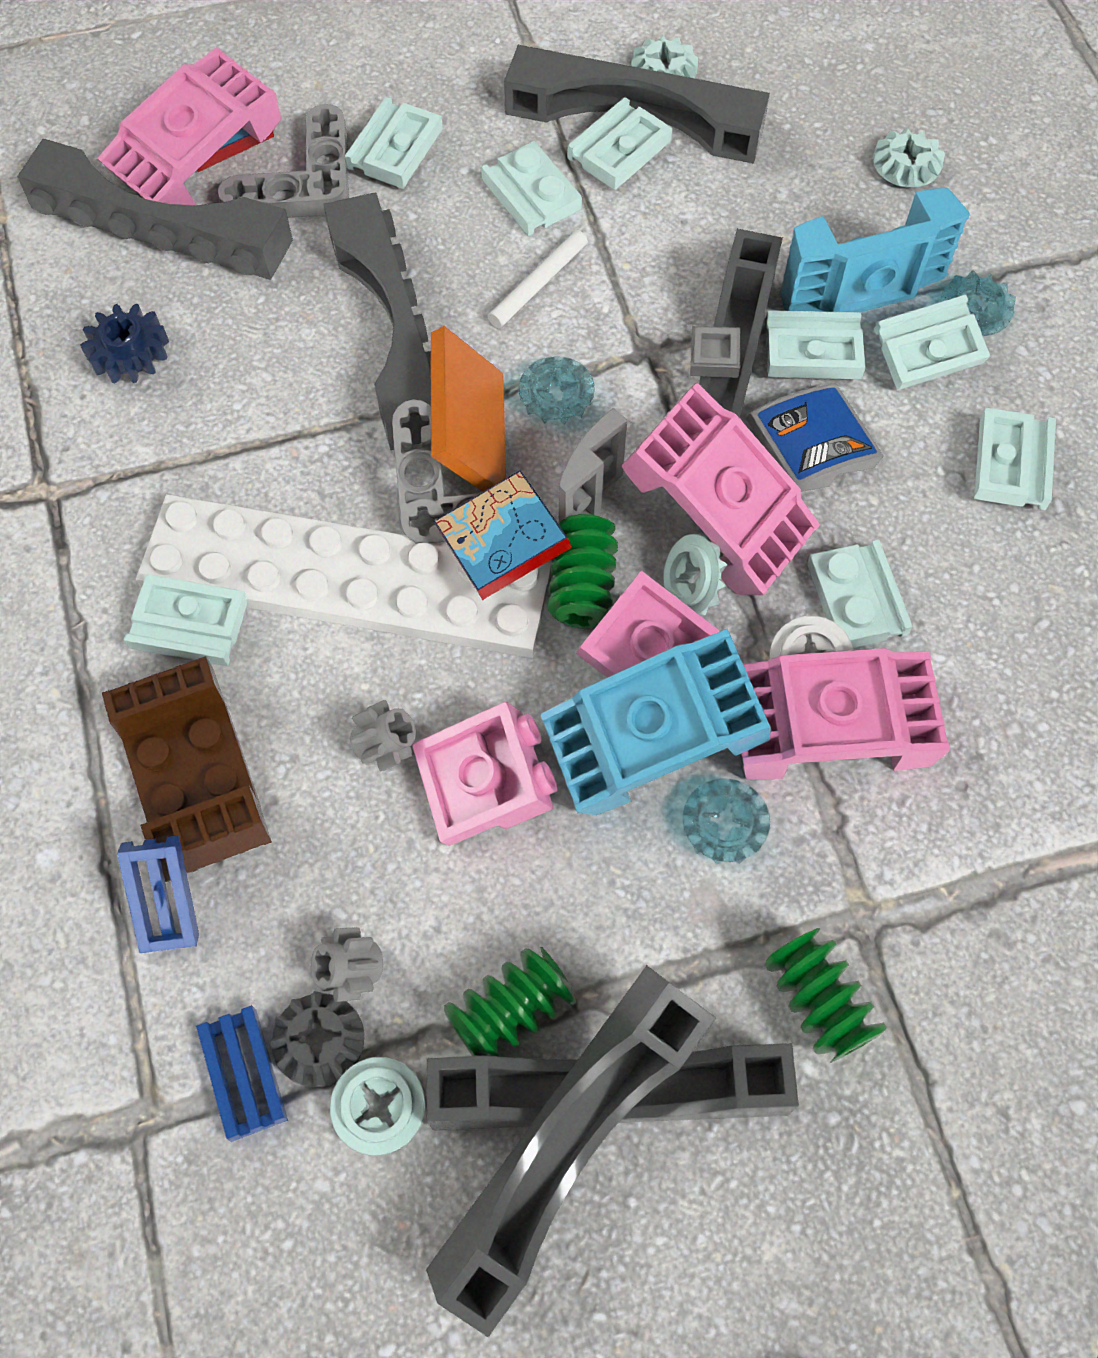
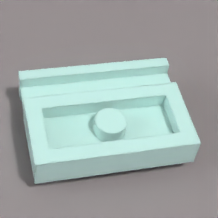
(394, 142)
(619, 143)
(532, 188)
(931, 342)
(814, 345)
(1015, 459)
(860, 593)
(186, 619)

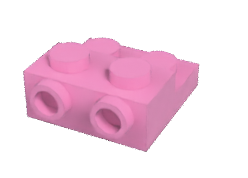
(642, 626)
(484, 773)

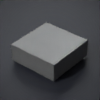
(715, 351)

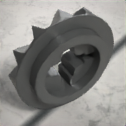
(337, 1056)

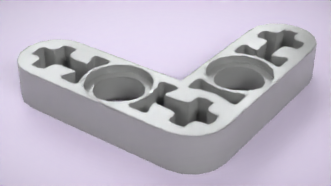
(306, 184)
(414, 498)

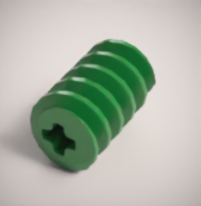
(584, 572)
(823, 995)
(510, 1003)

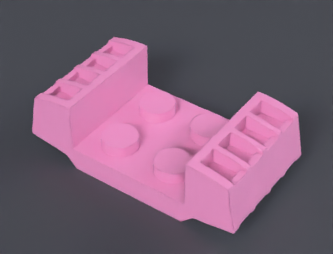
(187, 124)
(727, 488)
(847, 709)

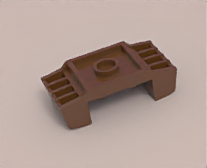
(188, 764)

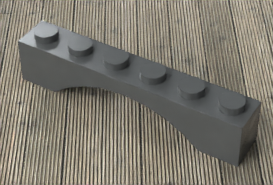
(555, 85)
(228, 233)
(365, 251)
(744, 306)
(709, 1085)
(501, 1234)

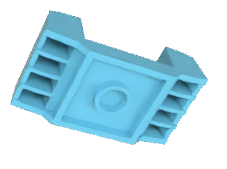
(874, 268)
(654, 721)

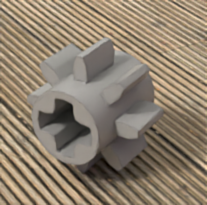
(383, 735)
(347, 964)

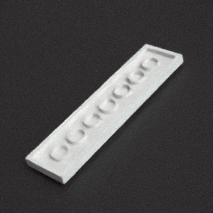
(342, 575)

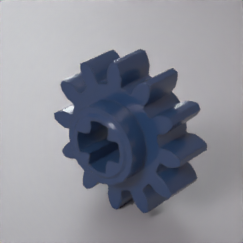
(125, 343)

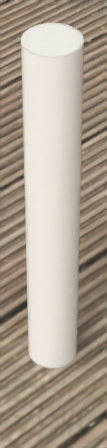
(537, 279)

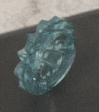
(999, 304)
(573, 381)
(747, 810)

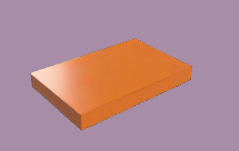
(466, 411)

